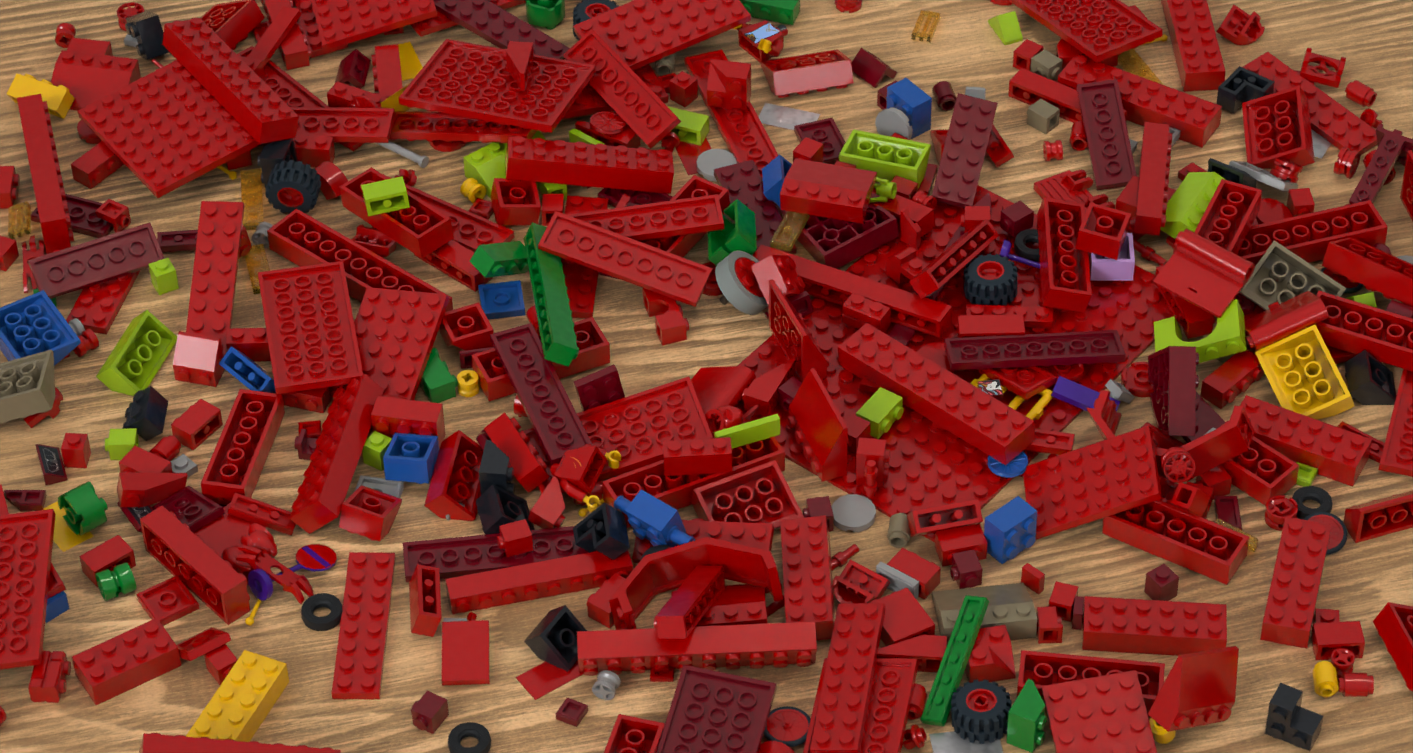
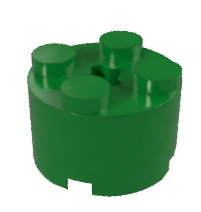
(545, 12)
(83, 508)

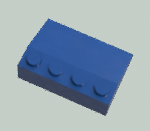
(35, 327)

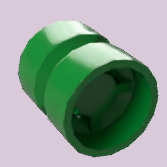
(116, 581)

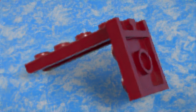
(1391, 148)
(599, 388)

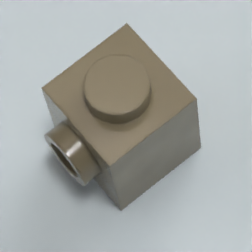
(1046, 65)
(1043, 116)

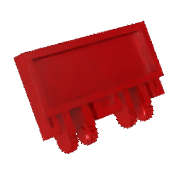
(1073, 185)

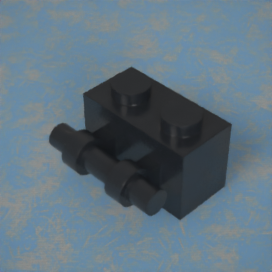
(146, 413)

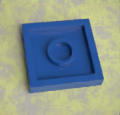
(502, 299)

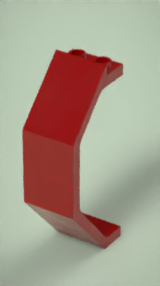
(1206, 450)
(671, 567)

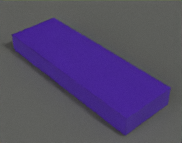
(1076, 394)

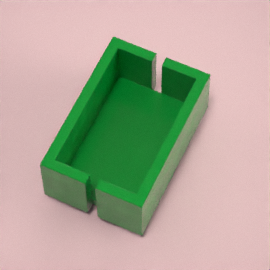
(735, 236)

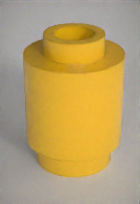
(1325, 679)
(1160, 734)

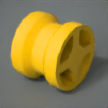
(472, 189)
(468, 383)

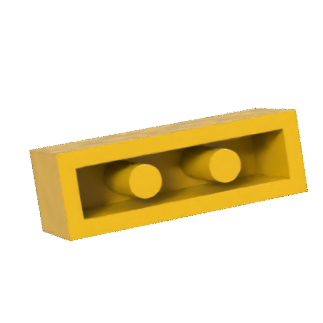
(57, 98)

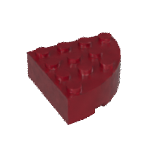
(840, 241)
(1174, 386)

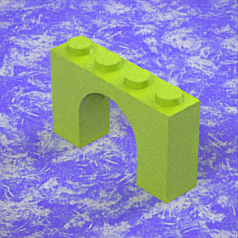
(1223, 341)

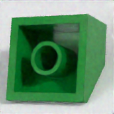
(1027, 719)

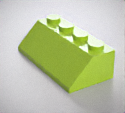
(886, 155)
(1190, 202)
(137, 355)

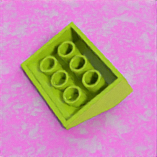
(489, 163)

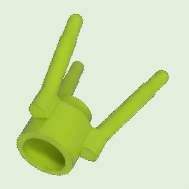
(884, 189)

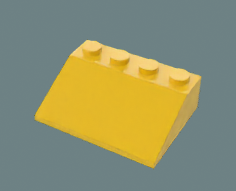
(1305, 375)

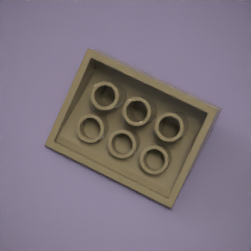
(1284, 276)
(27, 386)
(1007, 606)

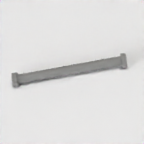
(421, 160)

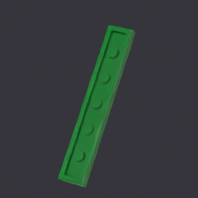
(954, 660)

